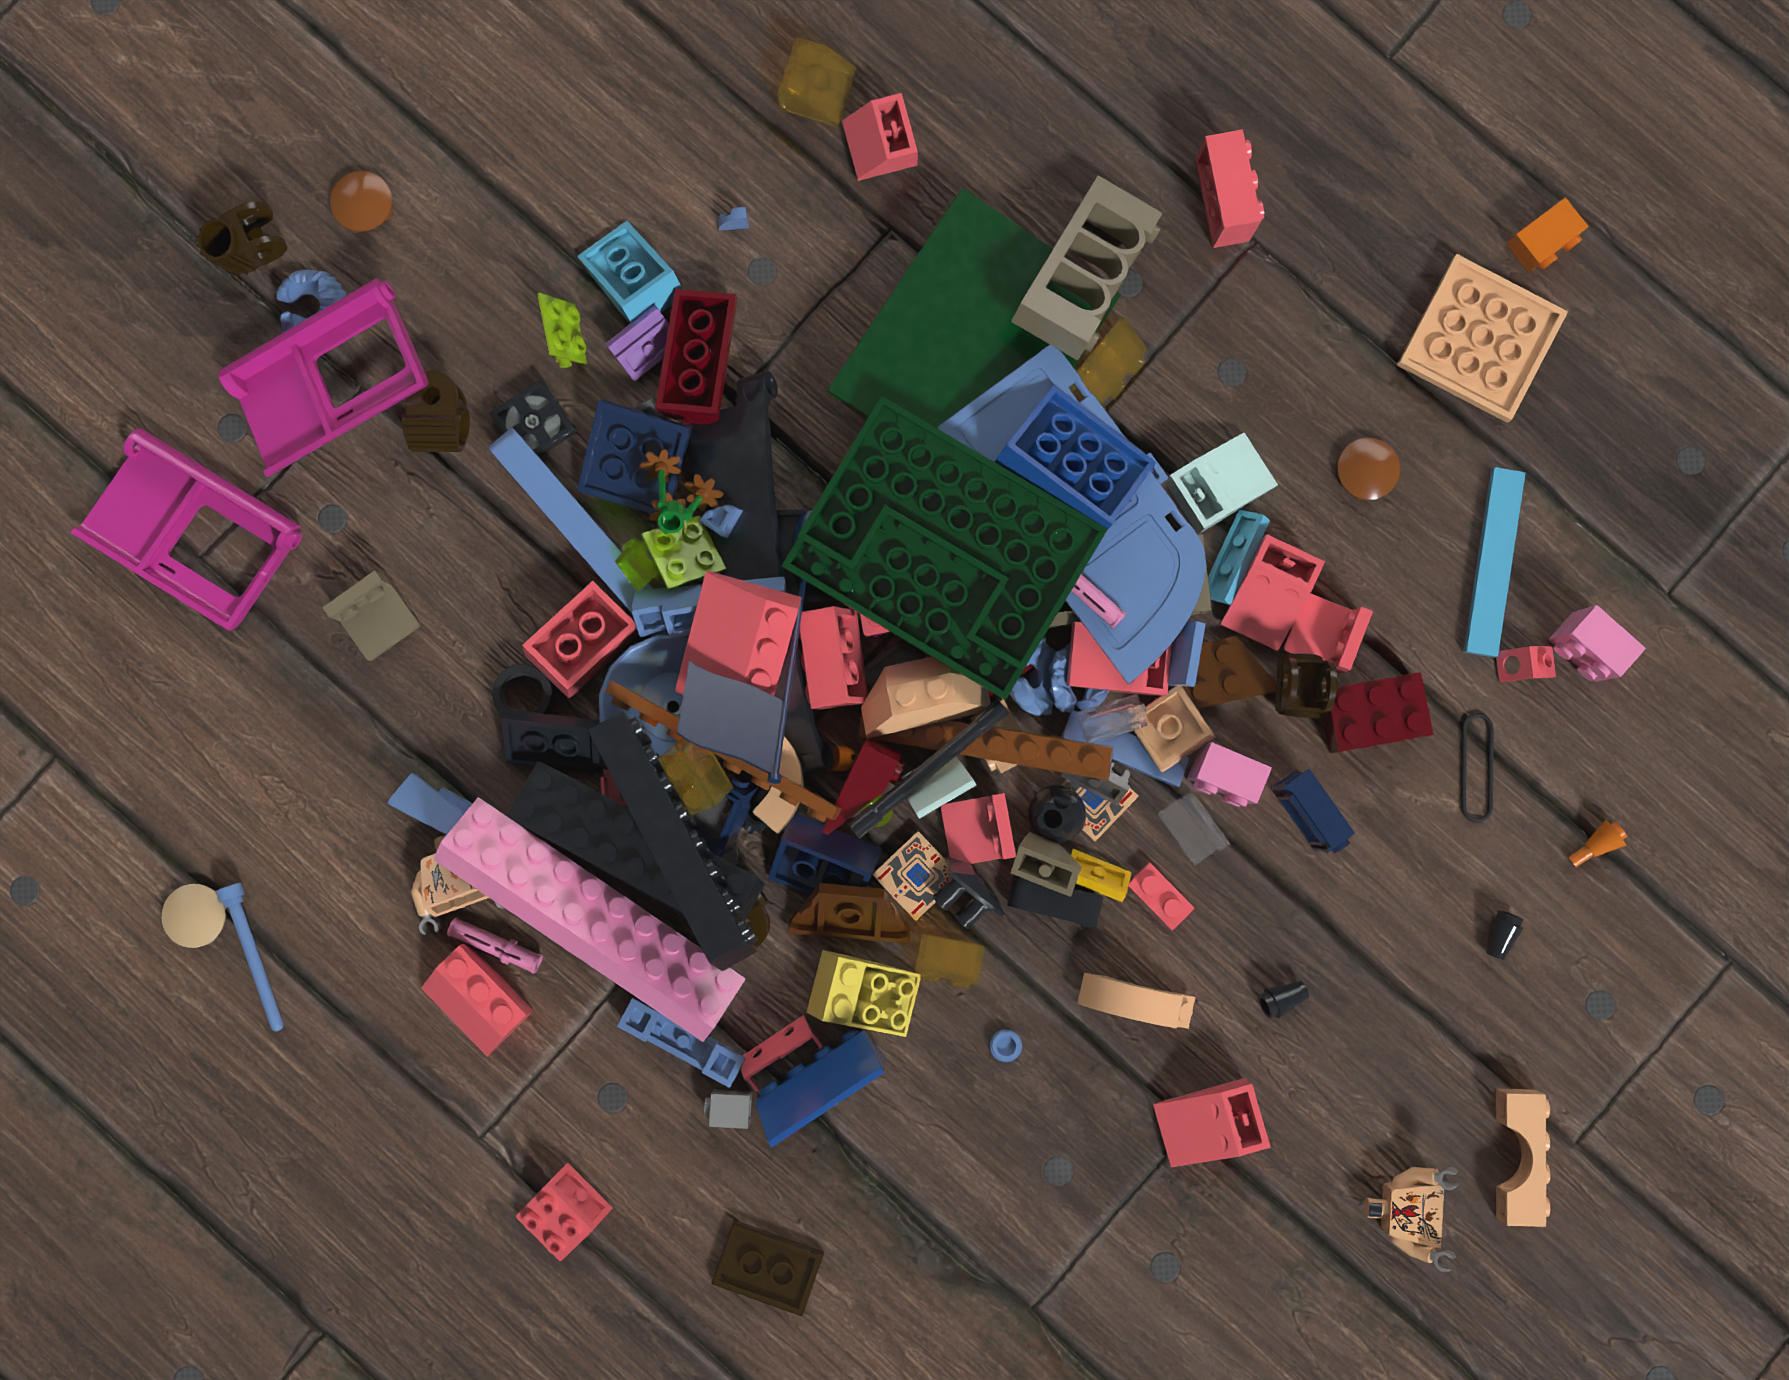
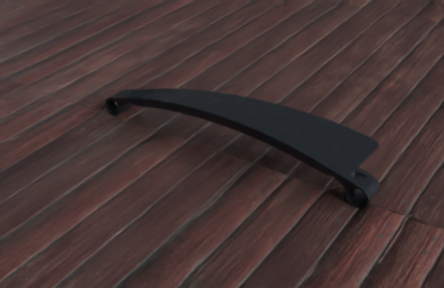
(739, 459)

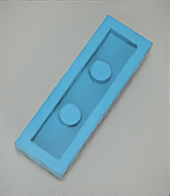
(1236, 555)

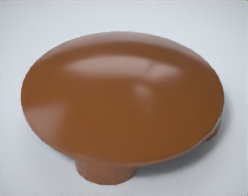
(361, 201)
(1368, 468)

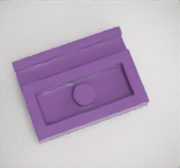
(641, 343)

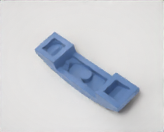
(709, 1056)

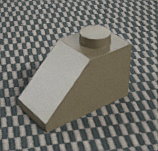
(1046, 864)

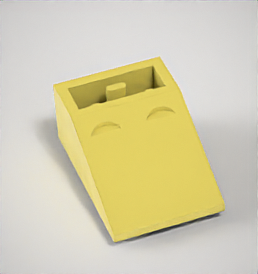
(863, 994)

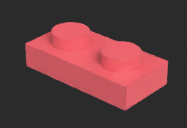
(1160, 896)

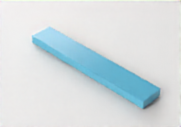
(1494, 562)

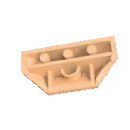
(918, 696)

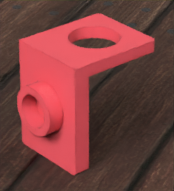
(1534, 663)

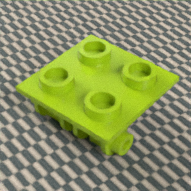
(562, 330)
(683, 554)

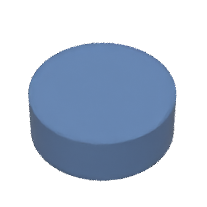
(1005, 1045)

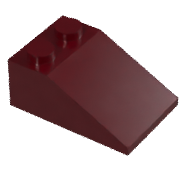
(869, 777)

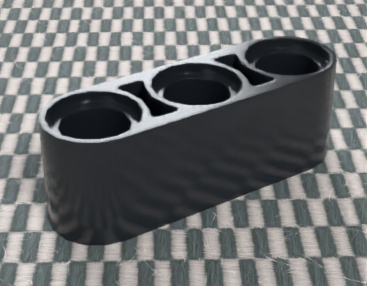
(1079, 908)

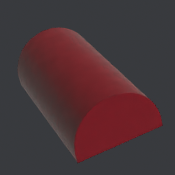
(696, 356)

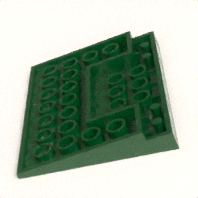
(950, 318)
(943, 547)

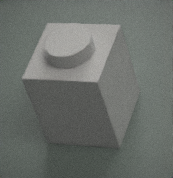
(729, 1108)

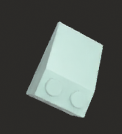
(940, 788)

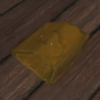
(816, 82)

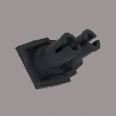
(967, 880)

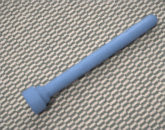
(232, 898)

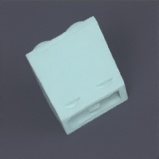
(1220, 482)

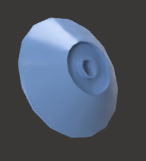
(652, 672)

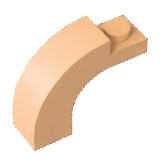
(772, 808)
(1136, 1001)

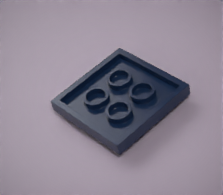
(620, 445)

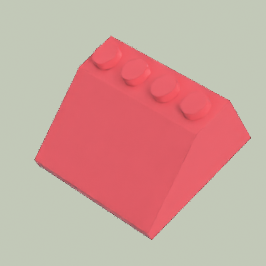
(740, 632)

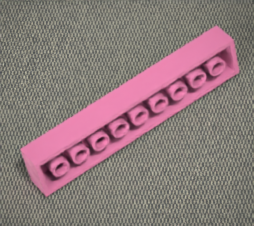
(588, 918)

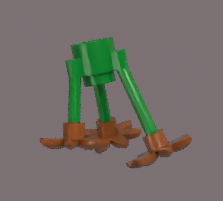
(672, 513)

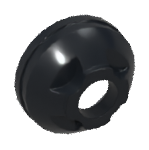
(1067, 803)

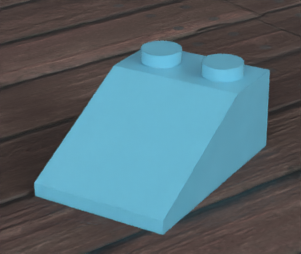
(630, 272)

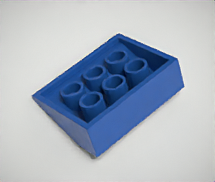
(1076, 458)
(819, 1085)

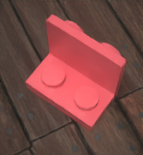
(1328, 631)
(978, 829)
(564, 1212)

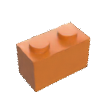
(1547, 235)

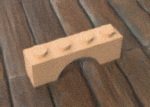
(1523, 1197)

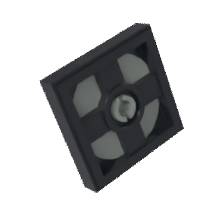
(535, 418)

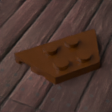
(1227, 674)
(850, 914)

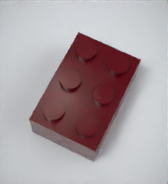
(1378, 713)

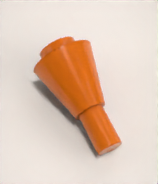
(1604, 839)

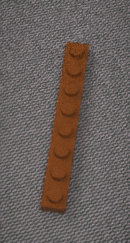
(1012, 747)
(790, 791)

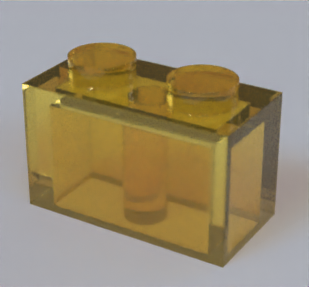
(695, 775)
(949, 959)

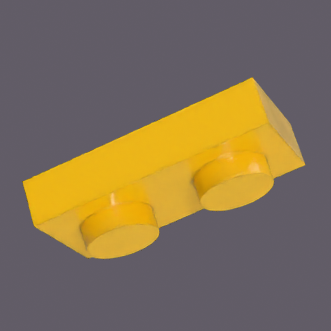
(1102, 876)

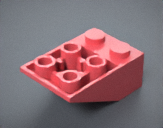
(1272, 592)
(1093, 670)
(1212, 1124)

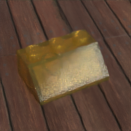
(1111, 363)

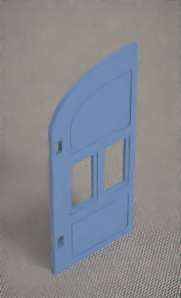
(1141, 557)

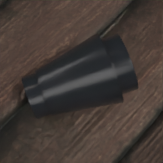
(1503, 933)
(1281, 999)

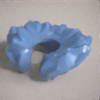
(304, 283)
(1062, 694)
(1036, 695)

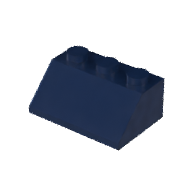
(812, 857)

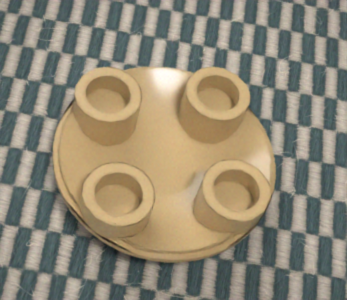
(193, 916)

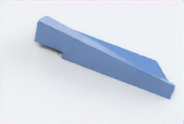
(676, 607)
(427, 805)

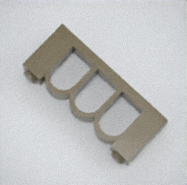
(1056, 318)

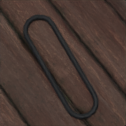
(1490, 767)

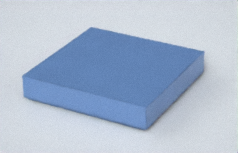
(1186, 655)

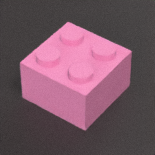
(1596, 644)
(1228, 774)

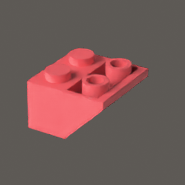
(880, 137)

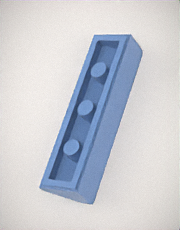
(1130, 753)

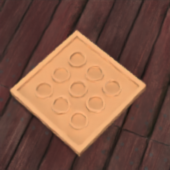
(1482, 338)

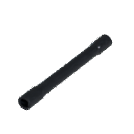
(874, 813)

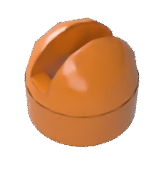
(843, 758)

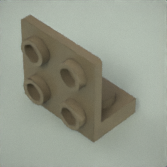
(373, 615)

